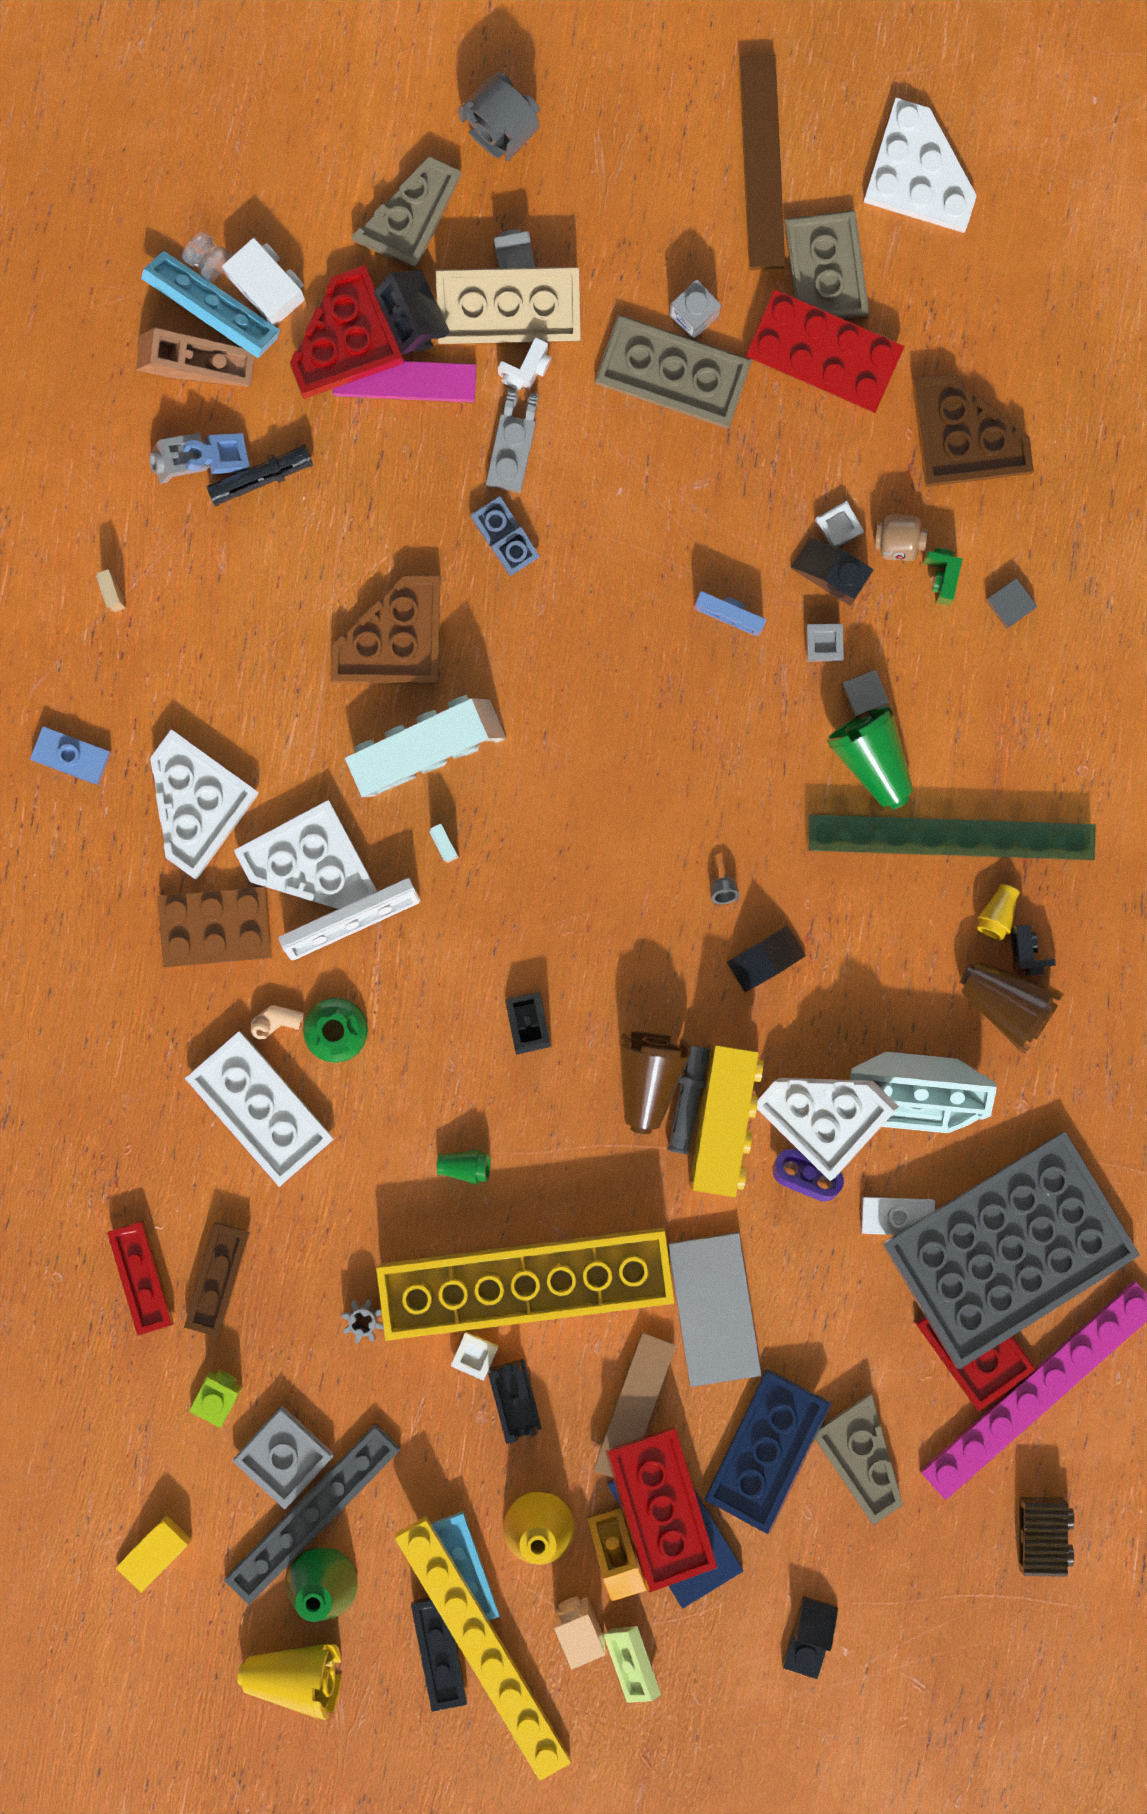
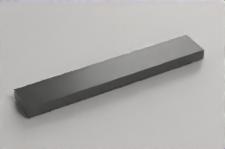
(312, 1513)

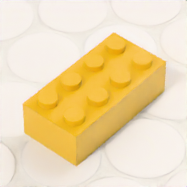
(724, 1121)

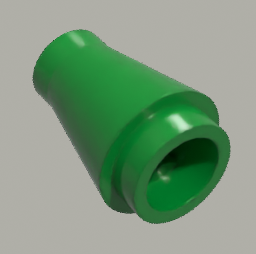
(466, 1166)

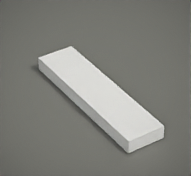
(349, 919)

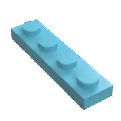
(210, 304)

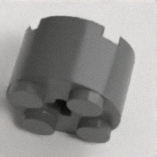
(500, 116)

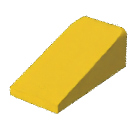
(153, 1553)

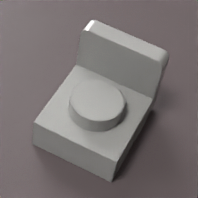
(514, 249)
(169, 459)

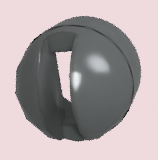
(724, 890)

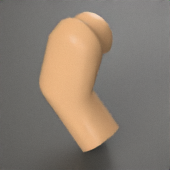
(273, 1018)

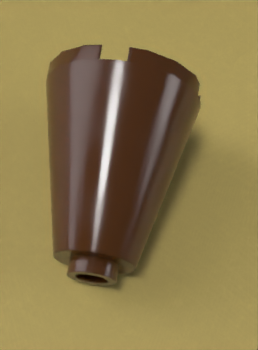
(1010, 1002)
(650, 1077)

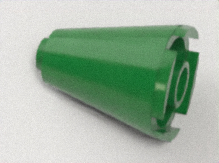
(875, 756)
(321, 1584)

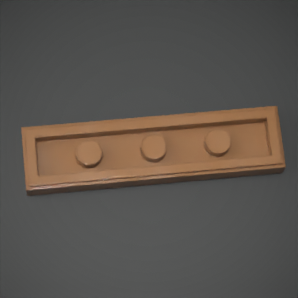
(636, 1396)

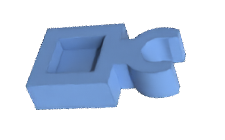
(223, 452)

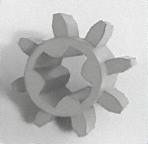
(361, 1330)

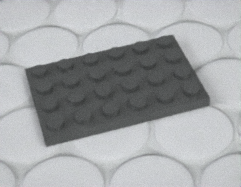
(1010, 1249)

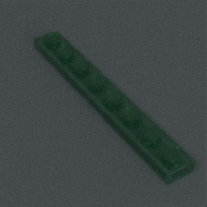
(951, 837)

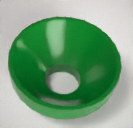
(354, 1026)

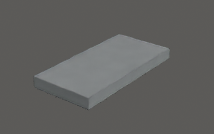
(714, 1309)

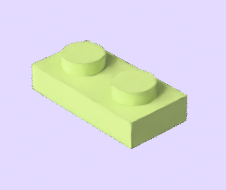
(632, 1664)

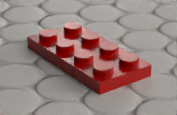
(824, 351)
(661, 1509)

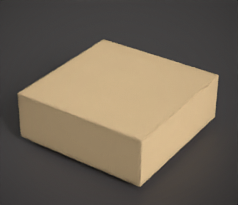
(110, 590)

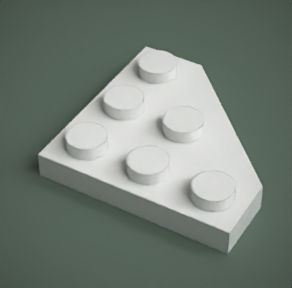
(919, 171)
(195, 802)
(309, 860)
(827, 1117)

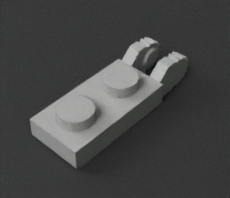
(512, 445)

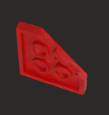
(344, 337)

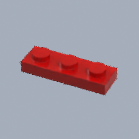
(140, 1278)

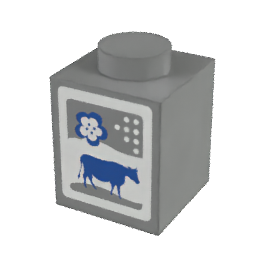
(695, 309)

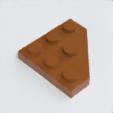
(394, 638)

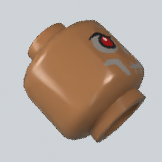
(900, 537)

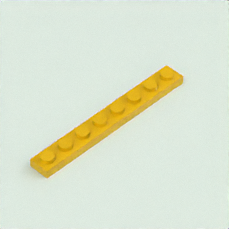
(482, 1648)

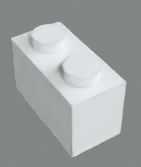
(264, 282)

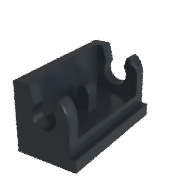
(411, 310)
(514, 1400)

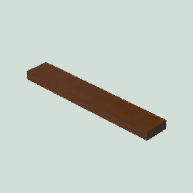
(762, 162)

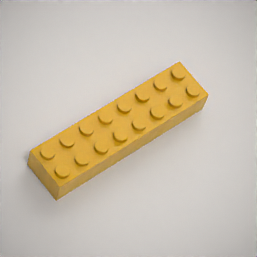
(524, 1283)

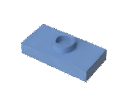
(730, 612)
(70, 755)

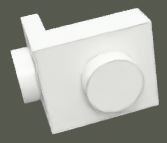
(534, 364)

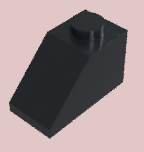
(832, 569)

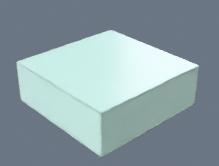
(443, 843)

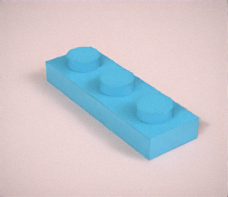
(461, 1546)

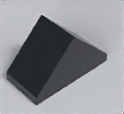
(766, 959)
(528, 1023)

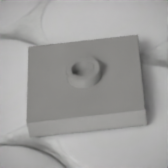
(283, 1457)

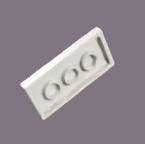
(259, 1108)

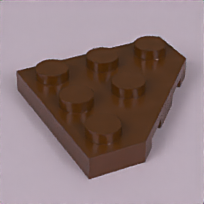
(965, 436)

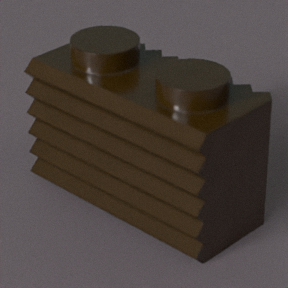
(1044, 1536)

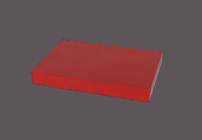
(987, 1375)

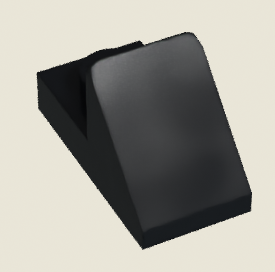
(810, 1637)

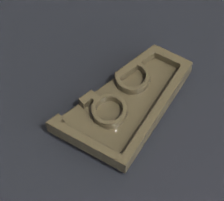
(411, 216)
(859, 1455)

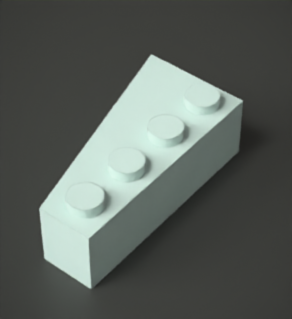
(424, 745)

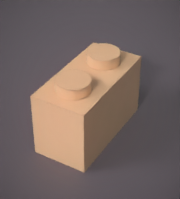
(579, 1631)

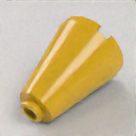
(539, 1528)
(295, 1679)

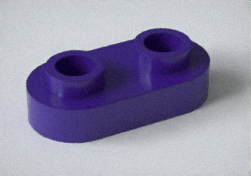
(805, 1177)

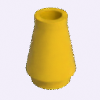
(998, 915)

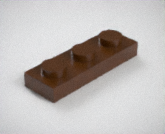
(217, 1279)

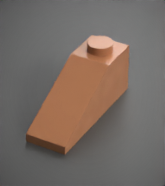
(193, 358)

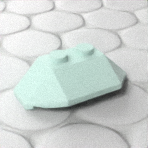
(930, 1090)

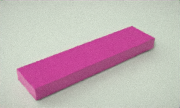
(416, 382)

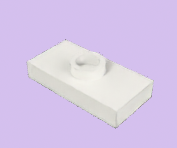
(892, 1215)

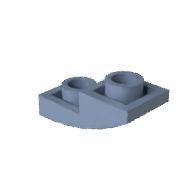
(504, 536)

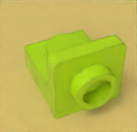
(216, 1398)

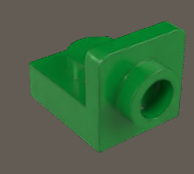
(945, 581)

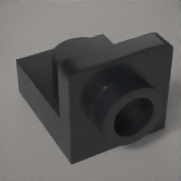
(1024, 945)

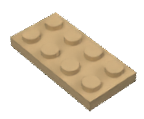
(509, 304)

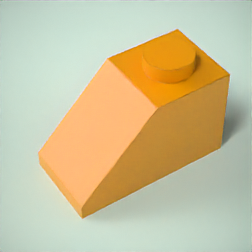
(616, 1554)

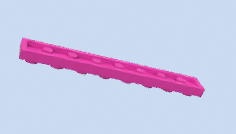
(1038, 1391)

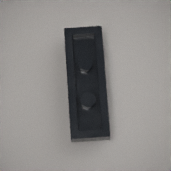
(438, 1657)

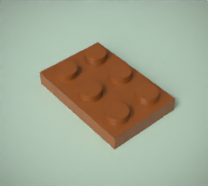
(214, 927)

